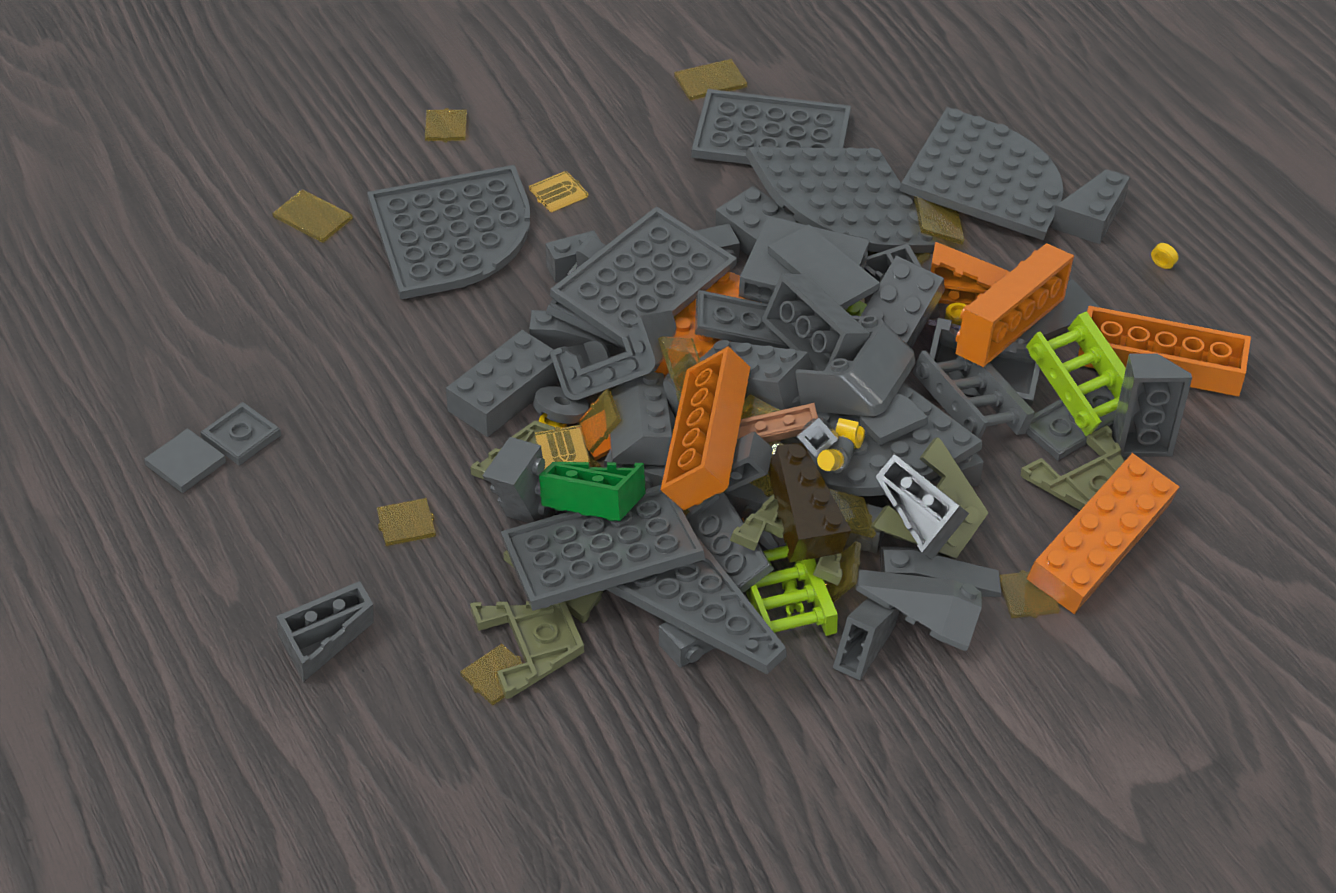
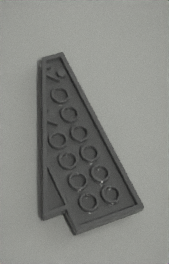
(710, 607)

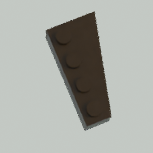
(806, 506)

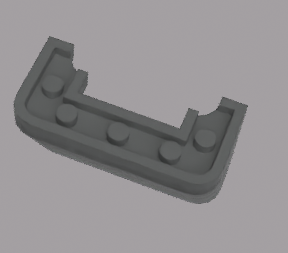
(1012, 363)
(591, 369)

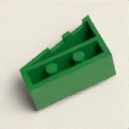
(592, 490)

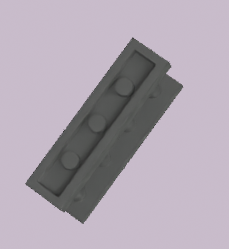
(987, 381)

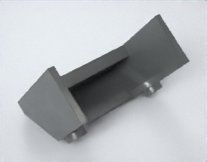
(865, 383)

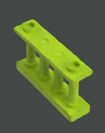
(1098, 353)
(814, 591)

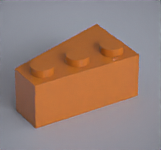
(963, 274)

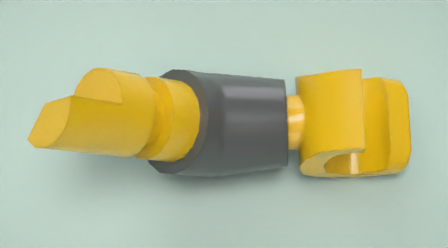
(839, 454)

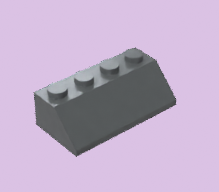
(1150, 406)
(645, 422)

